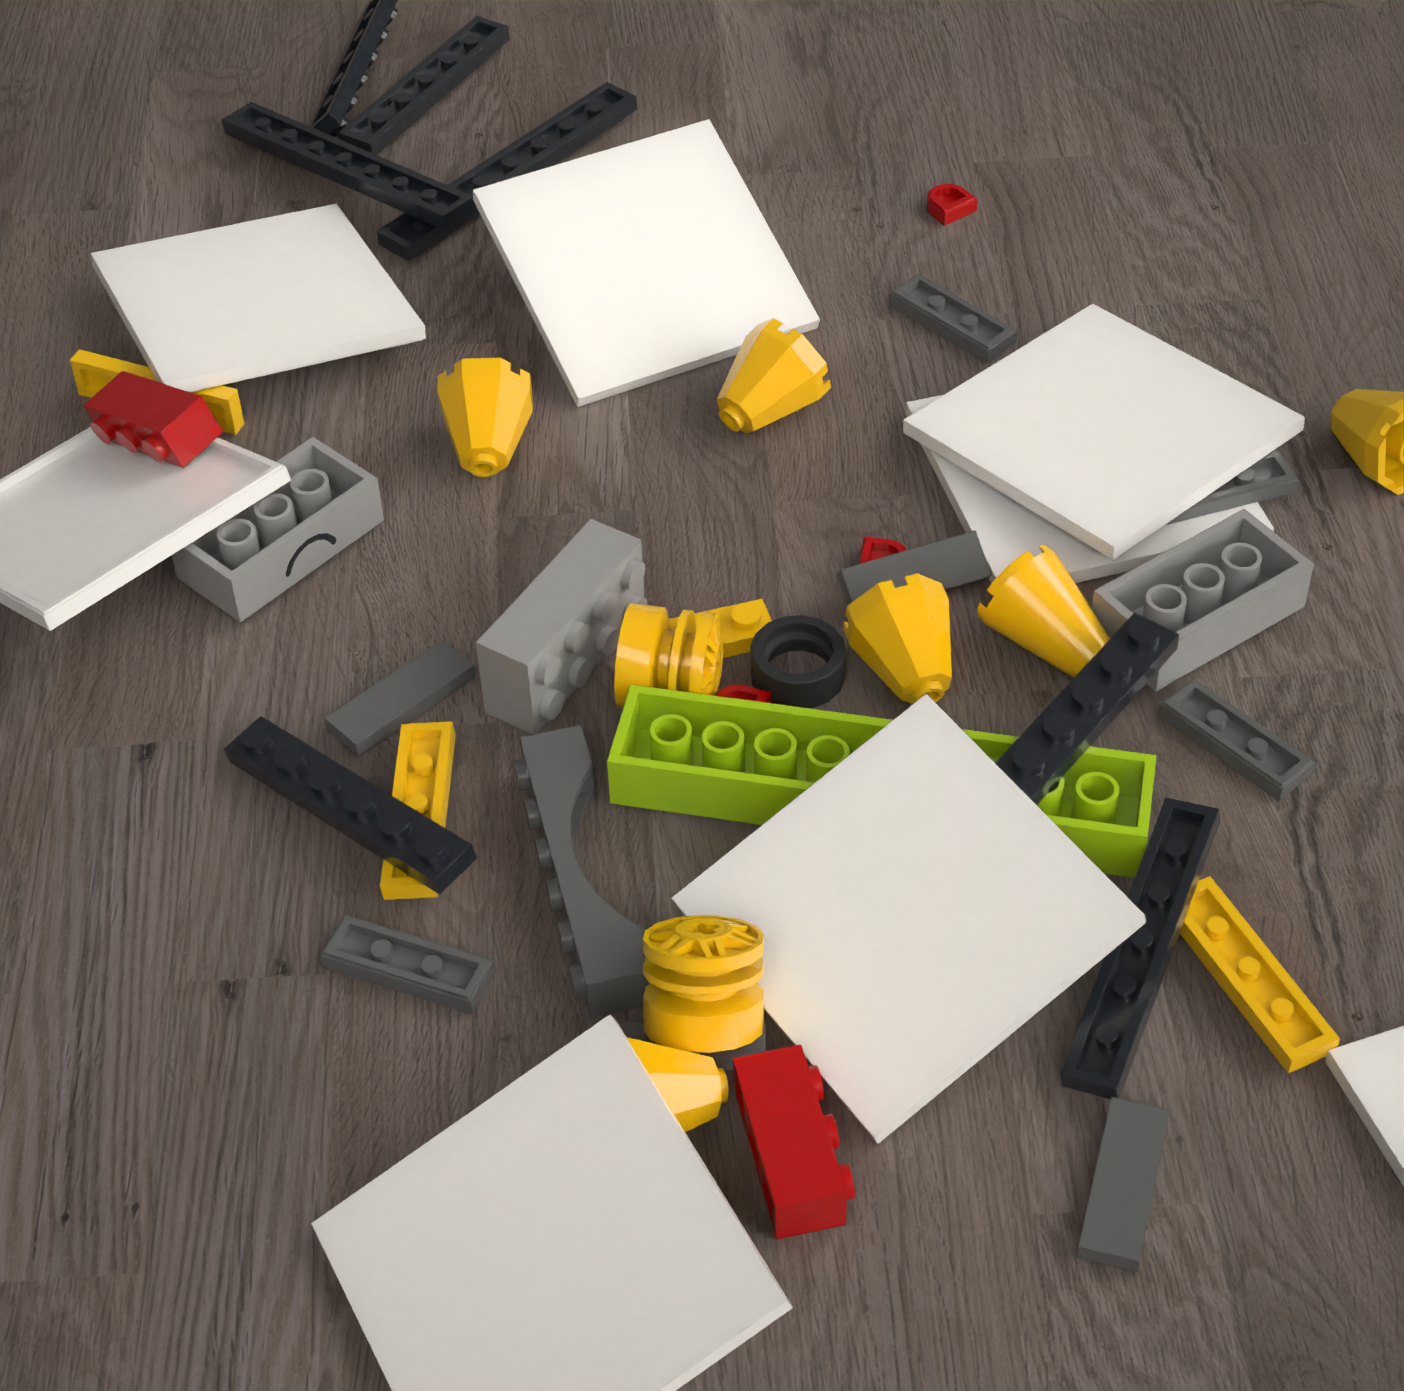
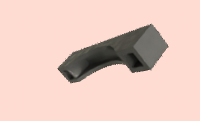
(603, 942)

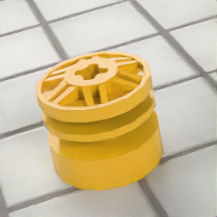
(664, 658)
(703, 983)

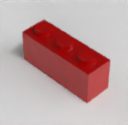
(152, 419)
(792, 1141)

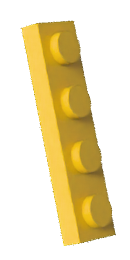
(96, 370)
(423, 784)
(1255, 980)

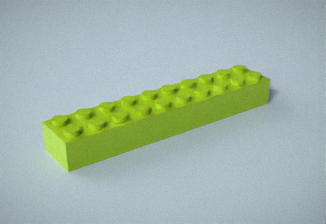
(757, 757)

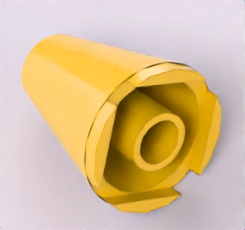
(1044, 612)

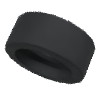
(798, 634)

